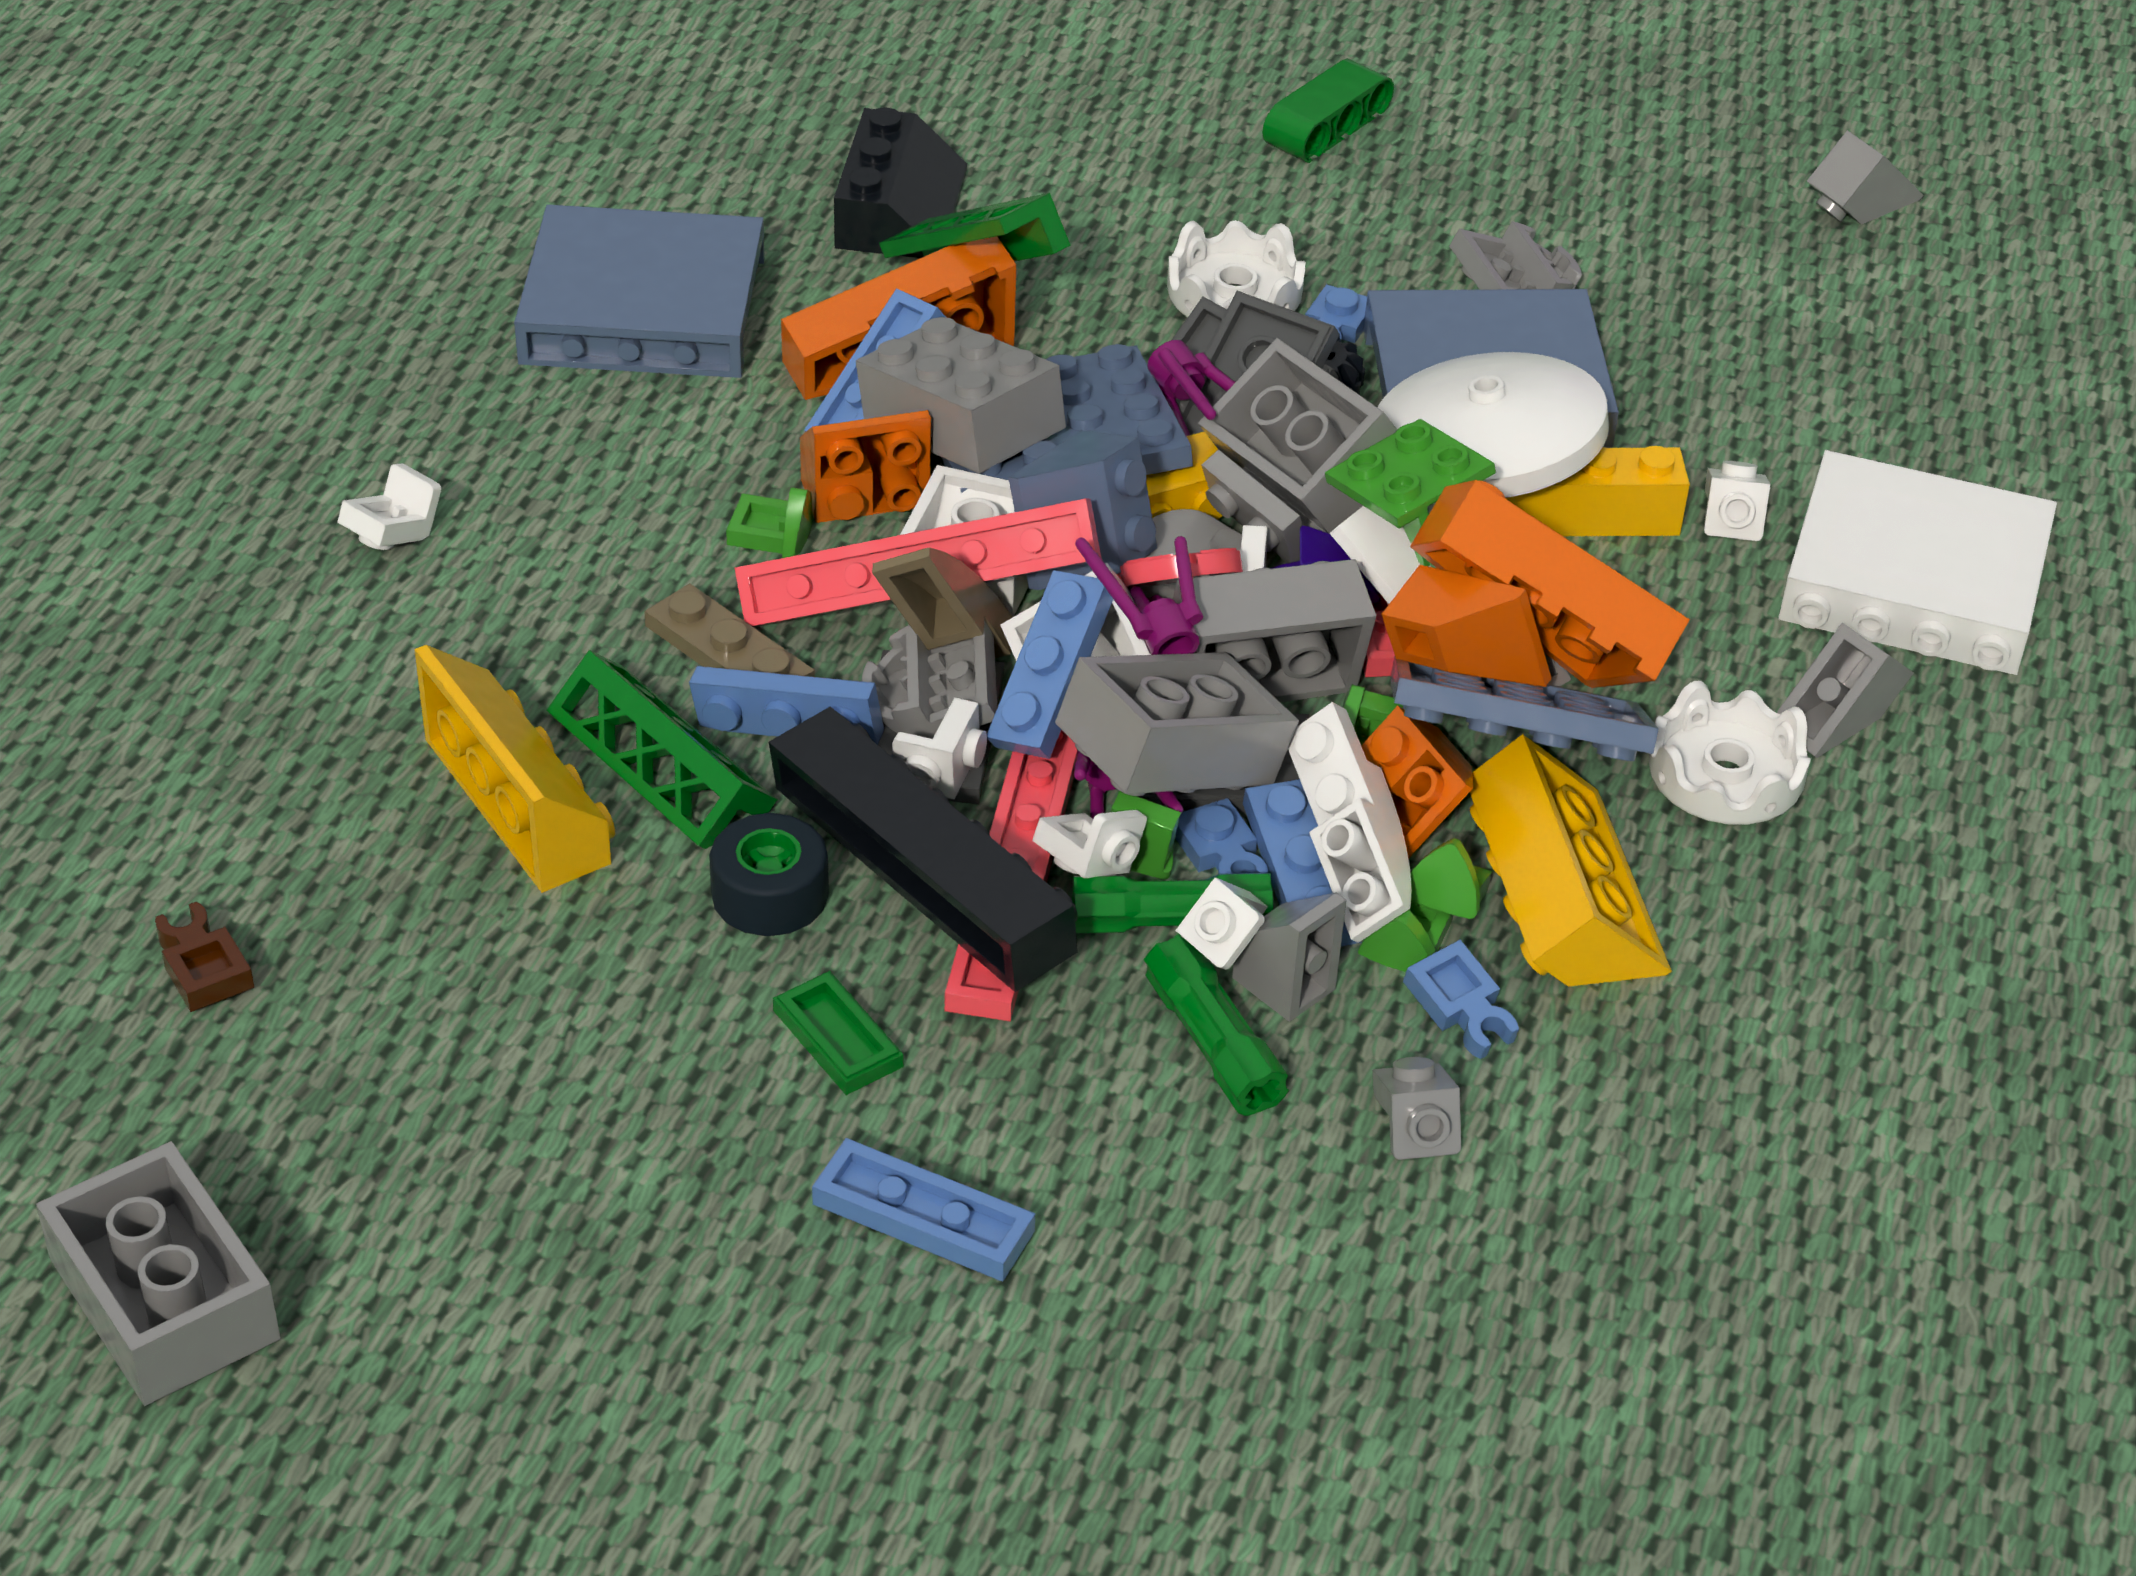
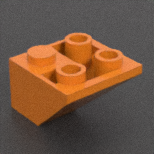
(866, 465)
(1466, 627)
(1421, 771)

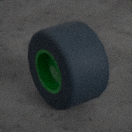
(769, 874)

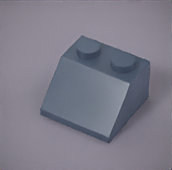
(1099, 469)

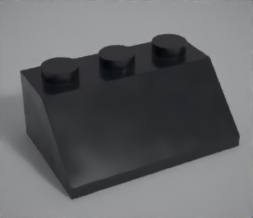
(893, 180)

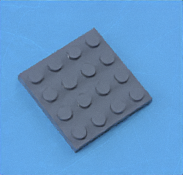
(1111, 396)
(1549, 712)

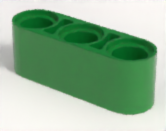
(1326, 109)

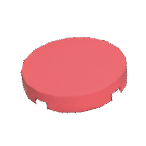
(1163, 568)

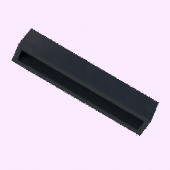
(925, 848)

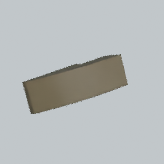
(942, 598)

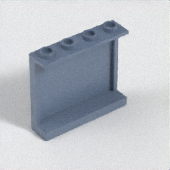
(639, 291)
(1434, 326)

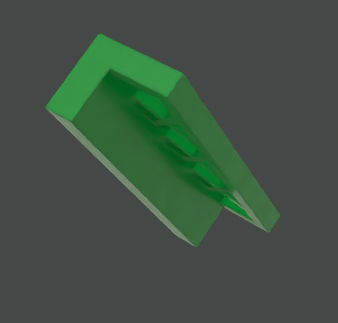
(1024, 226)
(675, 737)

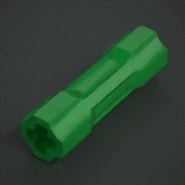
(1123, 903)
(1238, 1057)

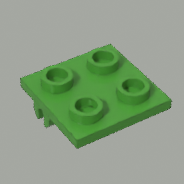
(1408, 474)

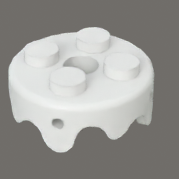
(1257, 262)
(1741, 731)

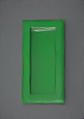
(838, 1032)

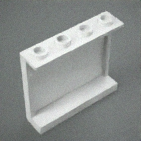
(1919, 562)

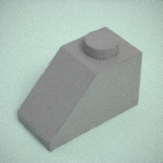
(1860, 182)
(1845, 689)
(1294, 954)

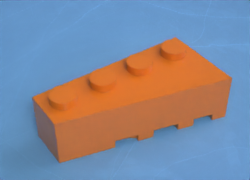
(964, 280)
(1583, 609)

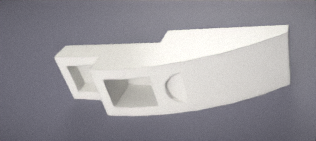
(1356, 821)

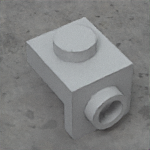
(1420, 1108)

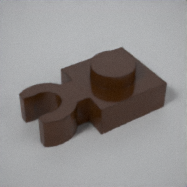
(202, 962)

